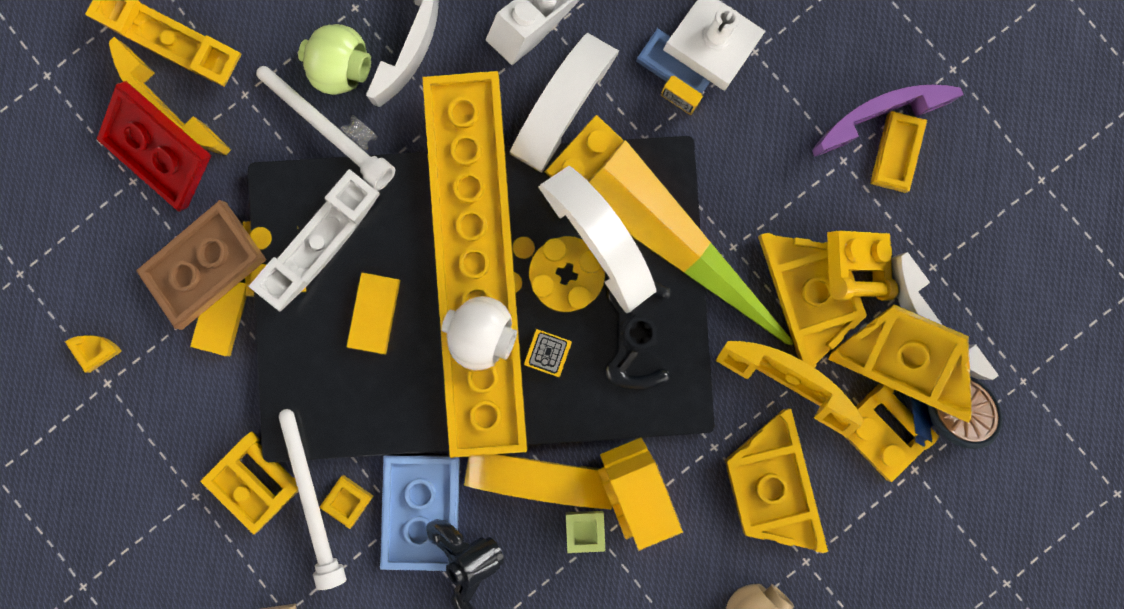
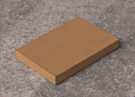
(200, 265)

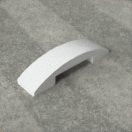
(391, 79)
(562, 101)
(603, 234)
(317, 242)
(910, 281)

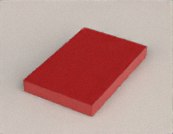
(152, 146)

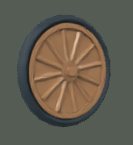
(984, 422)

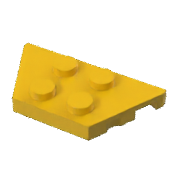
(802, 285)
(913, 359)
(775, 487)

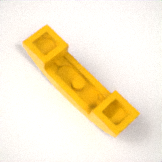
(167, 38)
(136, 73)
(835, 407)
(537, 480)

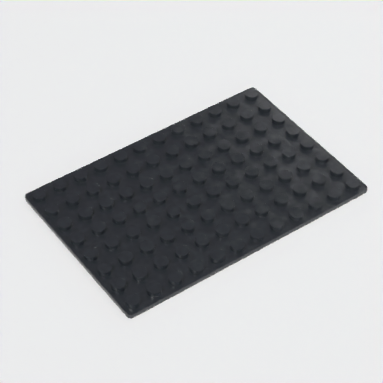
(396, 401)

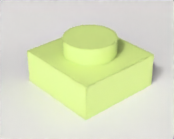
(585, 531)

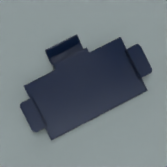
(922, 421)

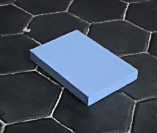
(412, 496)

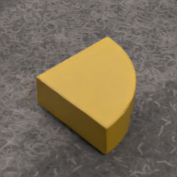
(92, 351)

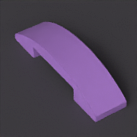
(921, 98)

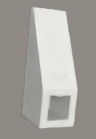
(524, 25)

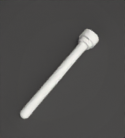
(375, 170)
(328, 571)

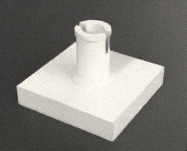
(714, 41)

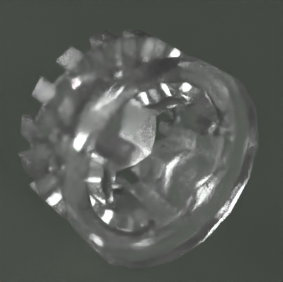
(359, 132)

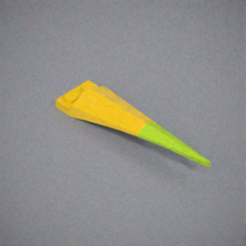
(656, 217)

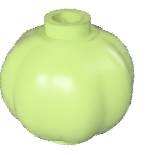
(335, 59)

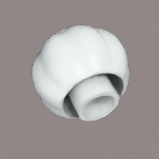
(479, 333)

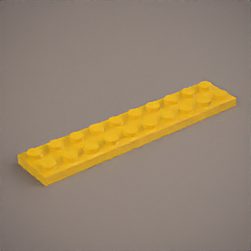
(473, 253)

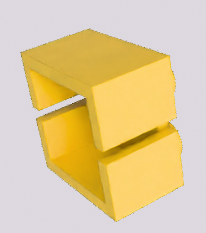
(638, 494)

